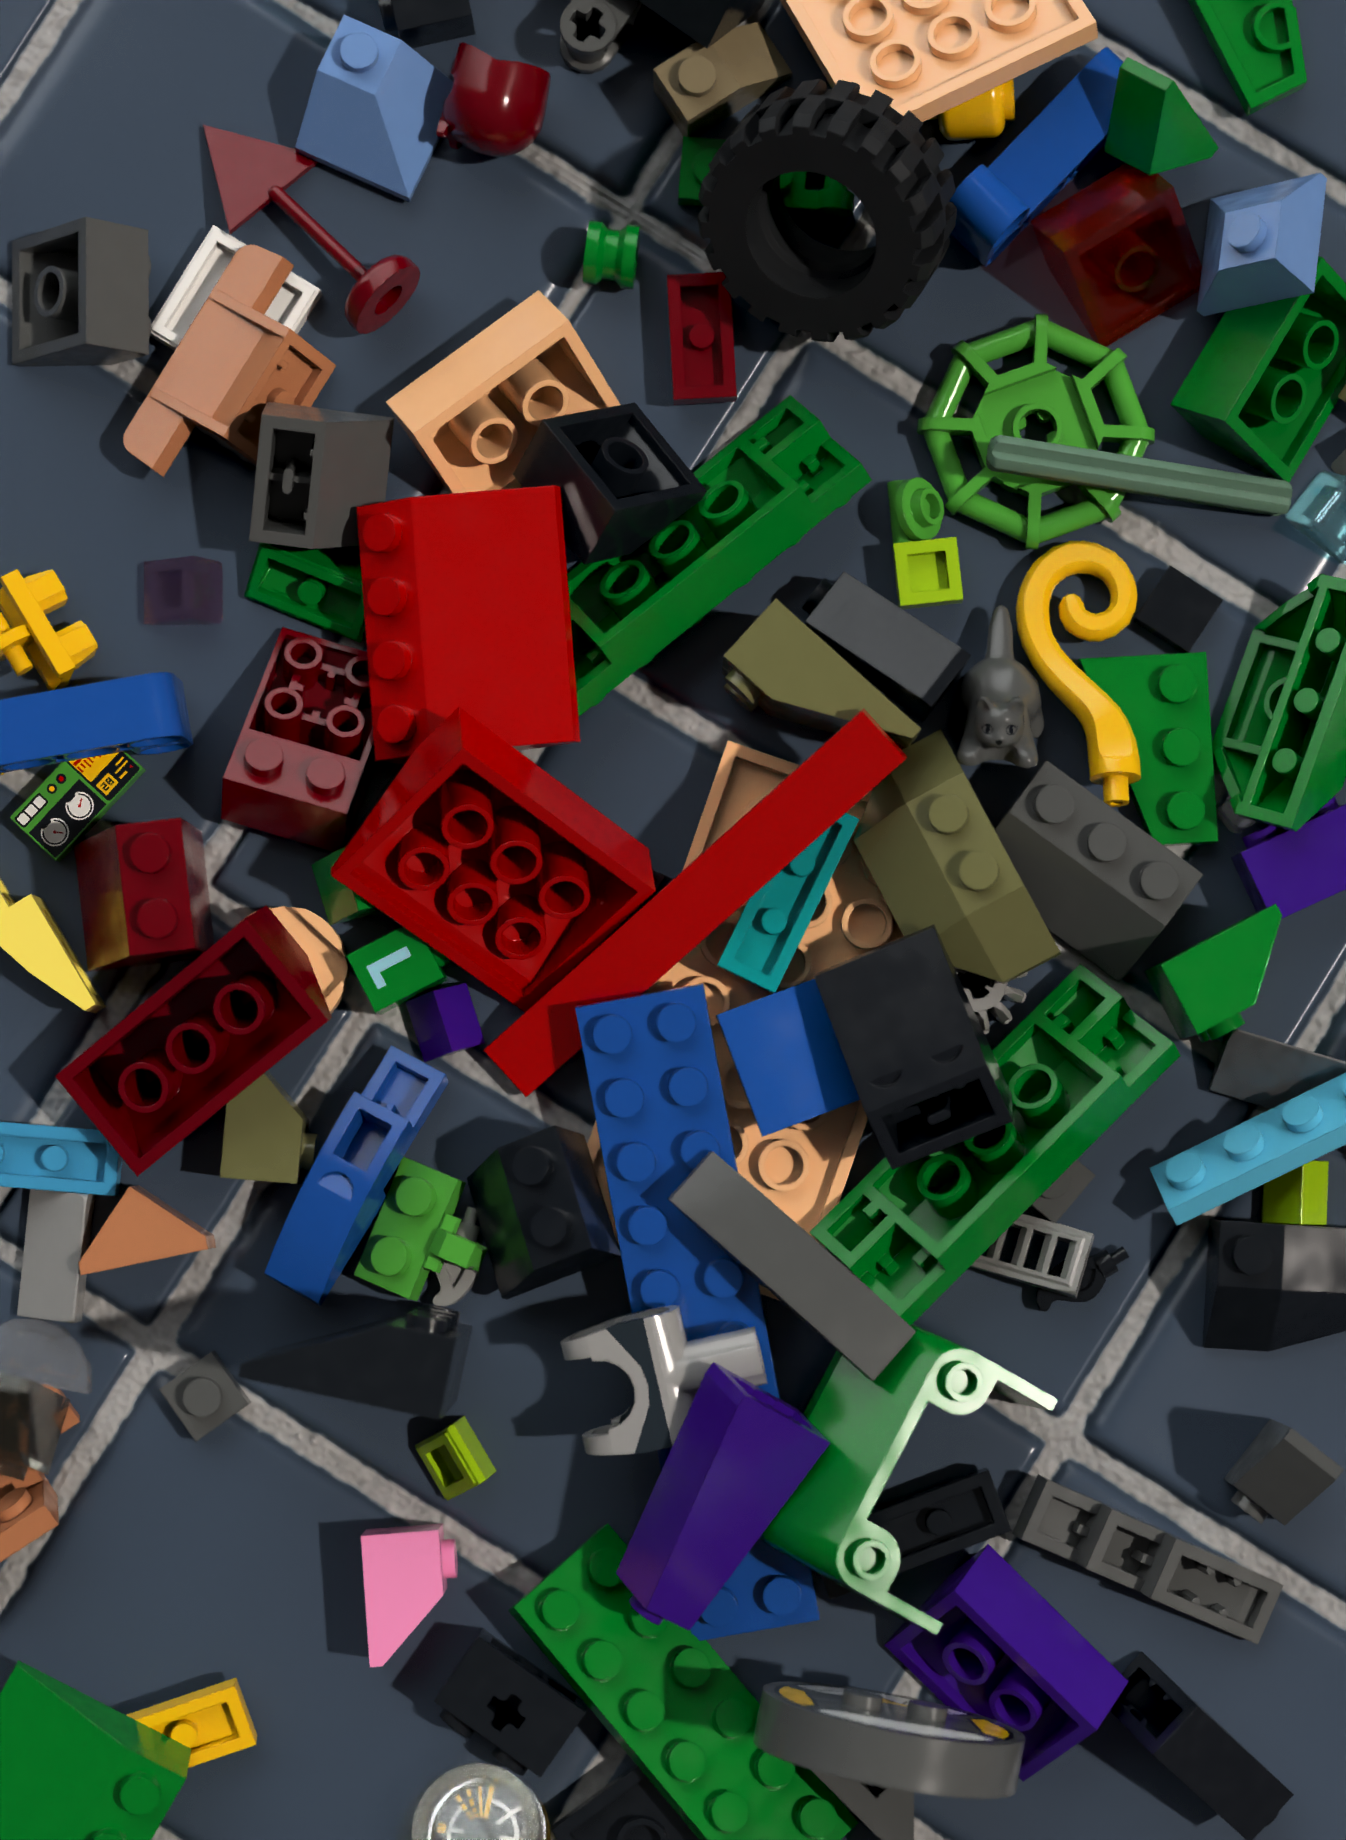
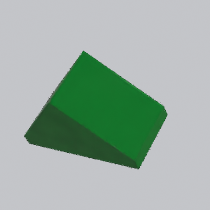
(1154, 123)

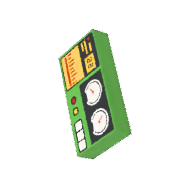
(75, 800)

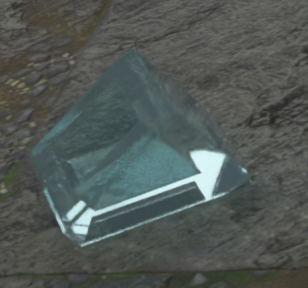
(1322, 514)

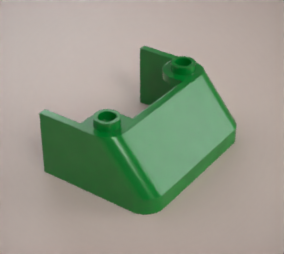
(867, 1431)

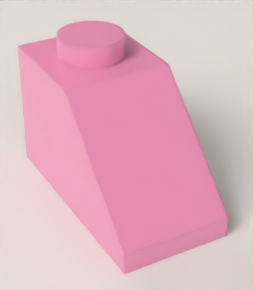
(402, 1582)

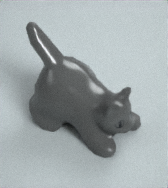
(998, 704)

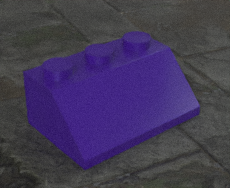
(1010, 1659)

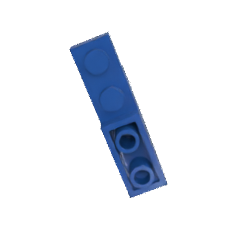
(351, 1174)

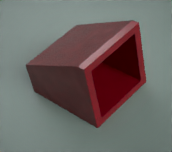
(144, 894)

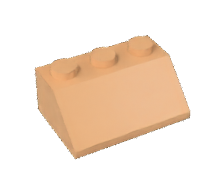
(490, 395)

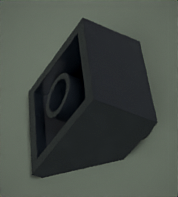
(614, 479)
(541, 1210)

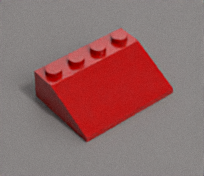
(468, 615)
(495, 862)

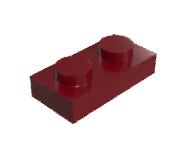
(701, 339)

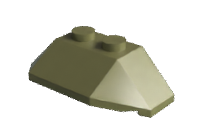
(948, 867)

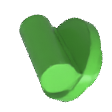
(914, 510)

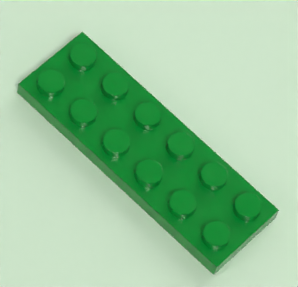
(672, 1706)

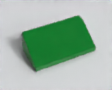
(311, 586)

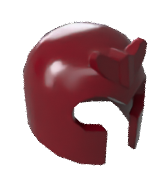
(493, 103)

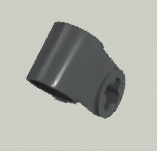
(613, 22)

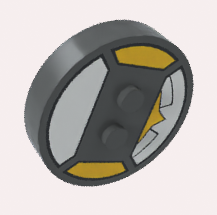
(889, 1740)

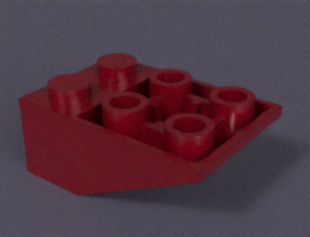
(304, 744)

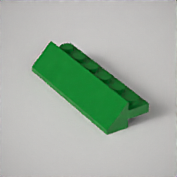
(757, 504)
(1070, 1078)

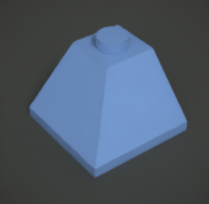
(374, 109)
(1262, 245)

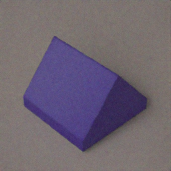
(445, 1022)

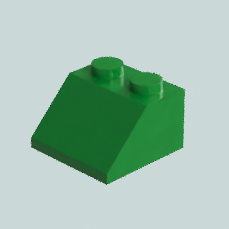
(1217, 977)

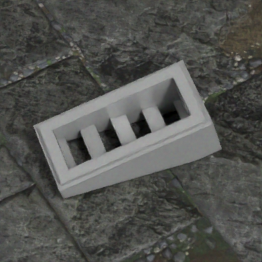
(1073, 1268)

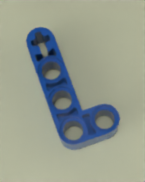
(1034, 168)
(94, 720)

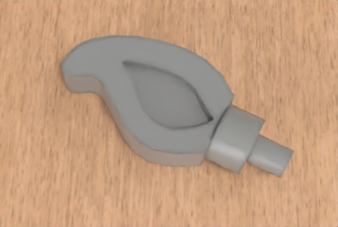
(454, 1279)

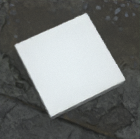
(289, 307)

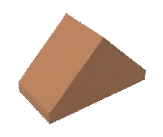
(143, 1231)

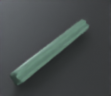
(1138, 475)

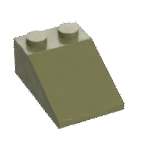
(804, 680)

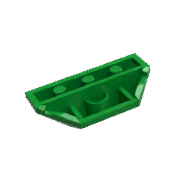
(1287, 711)

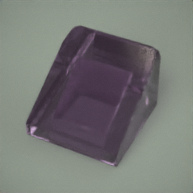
(183, 591)

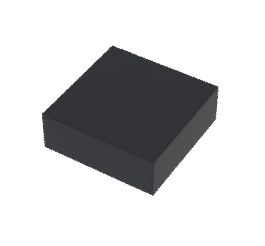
(1178, 610)

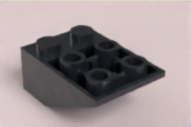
(914, 1047)

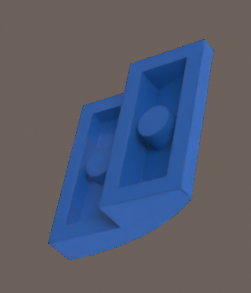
(787, 1057)

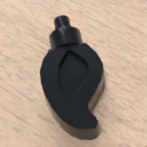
(1095, 1274)

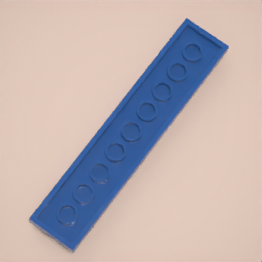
(656, 1119)

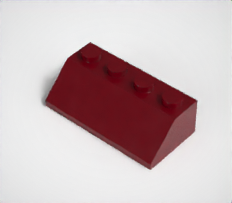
(198, 1040)

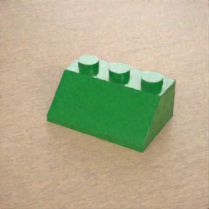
(1271, 377)

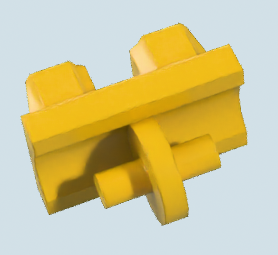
(52, 653)

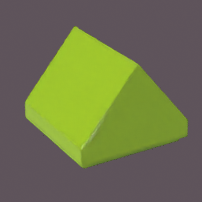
(1297, 1196)
(455, 1459)

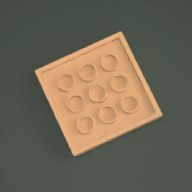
(937, 50)

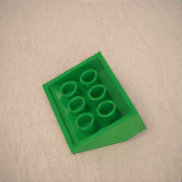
(80, 1765)

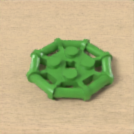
(1002, 411)

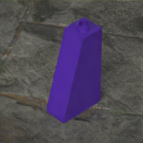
(715, 1495)

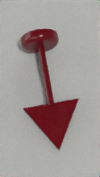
(258, 172)

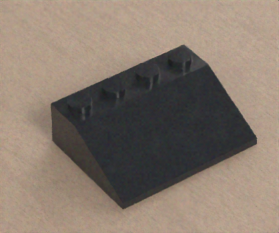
(393, 1363)

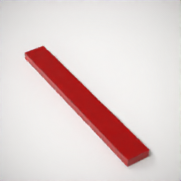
(700, 897)

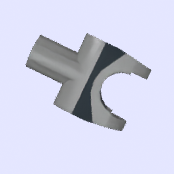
(663, 1372)

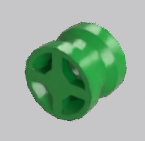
(611, 254)

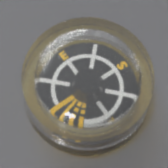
(480, 1804)

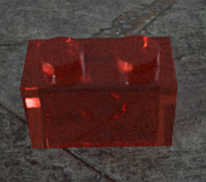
(1120, 251)

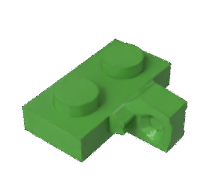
(417, 1232)

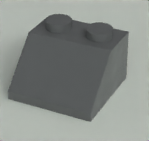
(81, 295)

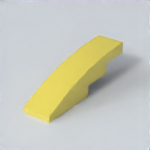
(39, 946)

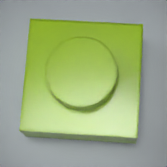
(927, 573)

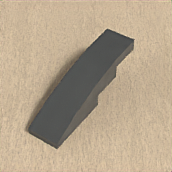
(791, 1265)
(1147, 1559)

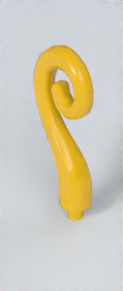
(1109, 736)

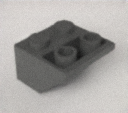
(316, 473)

